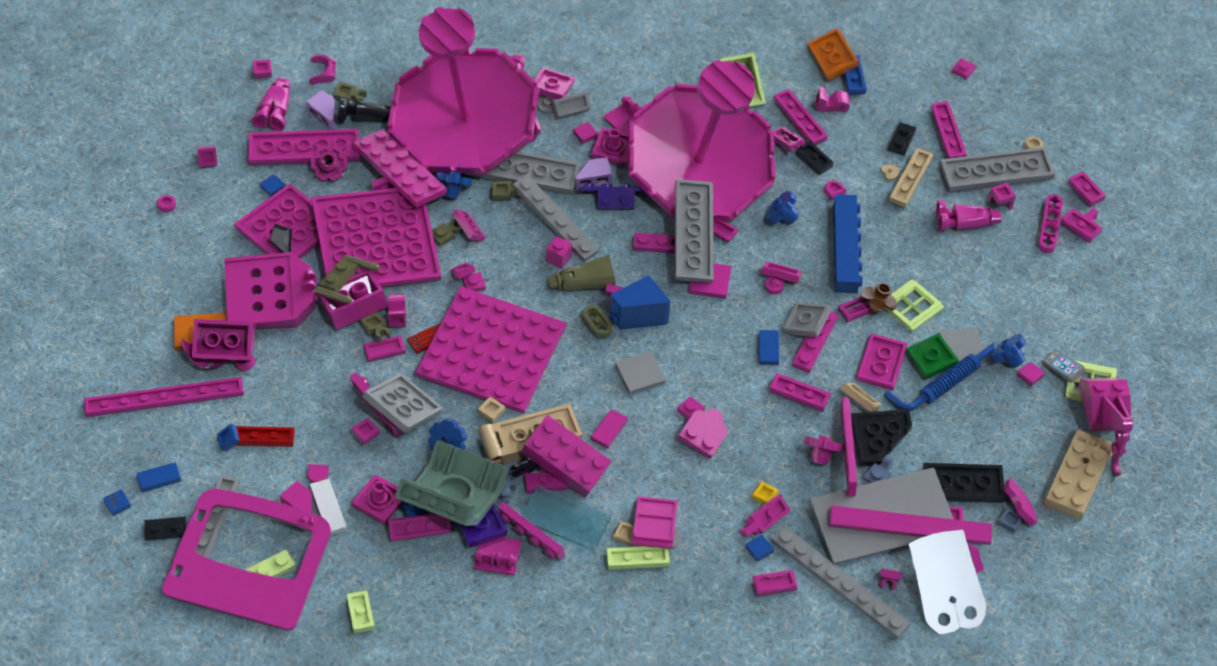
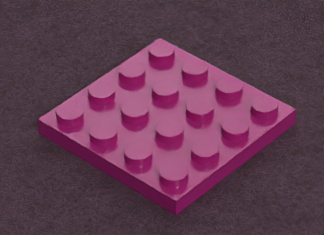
(288, 209)

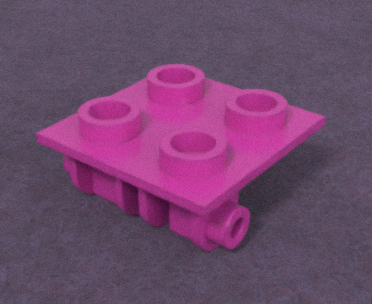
(622, 114)
(498, 555)

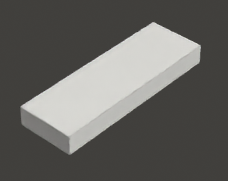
(328, 505)

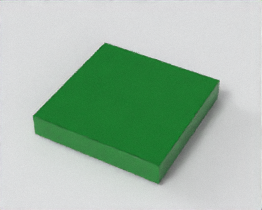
(932, 356)

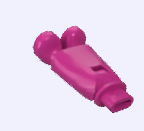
(274, 105)
(965, 216)

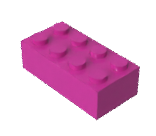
(566, 456)

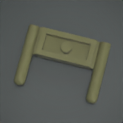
(340, 276)

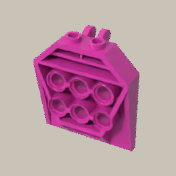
(296, 281)

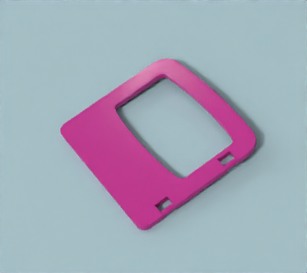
(239, 591)

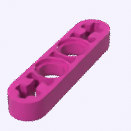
(1050, 223)

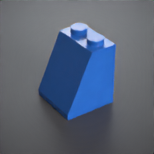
(639, 305)

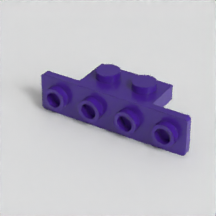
(613, 197)

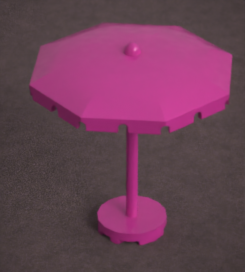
(462, 105)
(706, 137)

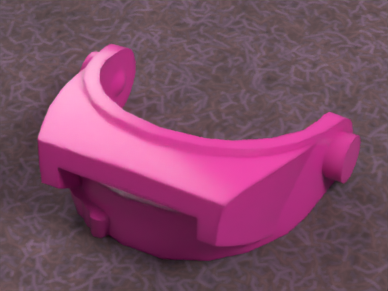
(329, 74)

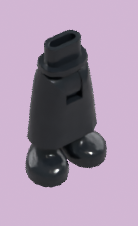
(362, 111)

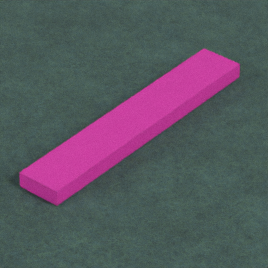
(849, 456)

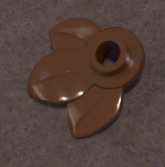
(879, 297)

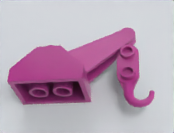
(1109, 408)

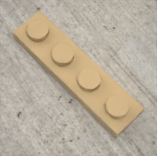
(911, 178)

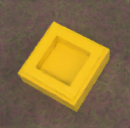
(764, 493)

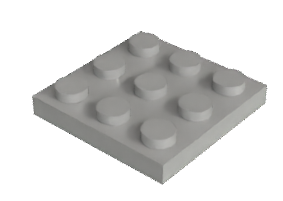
(402, 402)

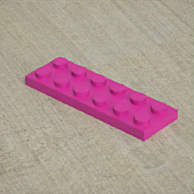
(299, 146)
(400, 168)

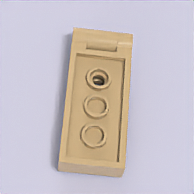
(507, 438)
(1079, 475)

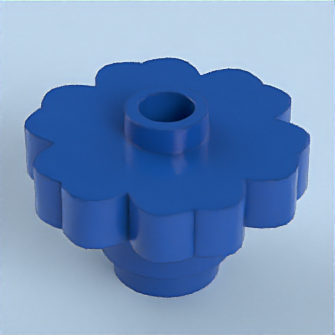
(453, 183)
(783, 209)
(1010, 351)
(447, 432)

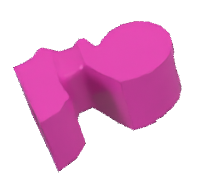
(837, 101)
(397, 310)

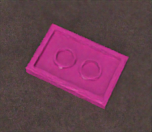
(881, 361)

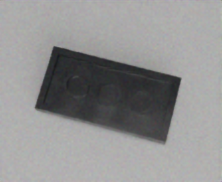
(970, 481)

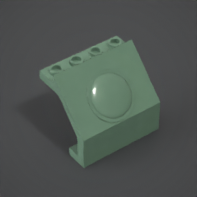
(456, 485)

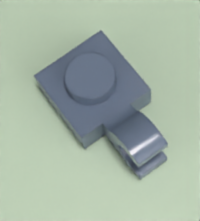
(880, 472)
(510, 483)

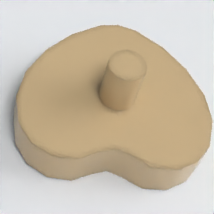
(890, 171)

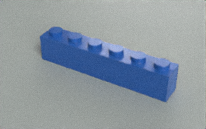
(846, 244)

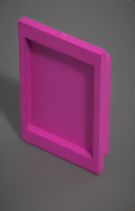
(655, 522)

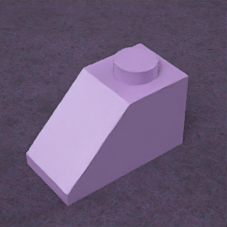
(322, 109)
(594, 172)

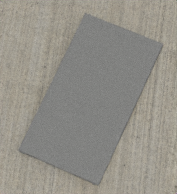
(907, 494)

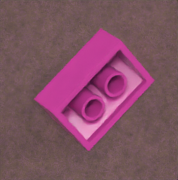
(366, 299)
(223, 339)

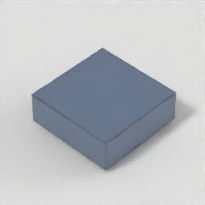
(1010, 520)

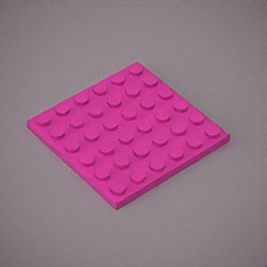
(377, 229)
(491, 349)

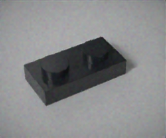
(902, 139)
(814, 157)
(165, 528)

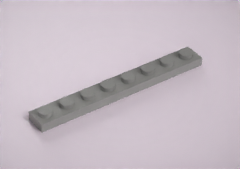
(841, 582)

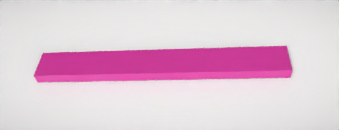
(163, 397)
(907, 524)

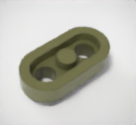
(597, 323)

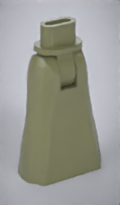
(590, 275)

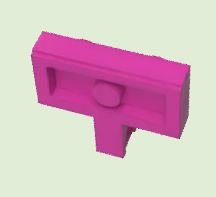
(1082, 224)

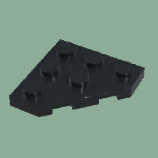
(879, 433)

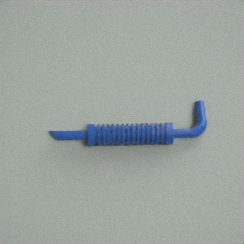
(944, 382)

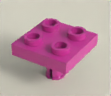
(613, 145)
(378, 500)

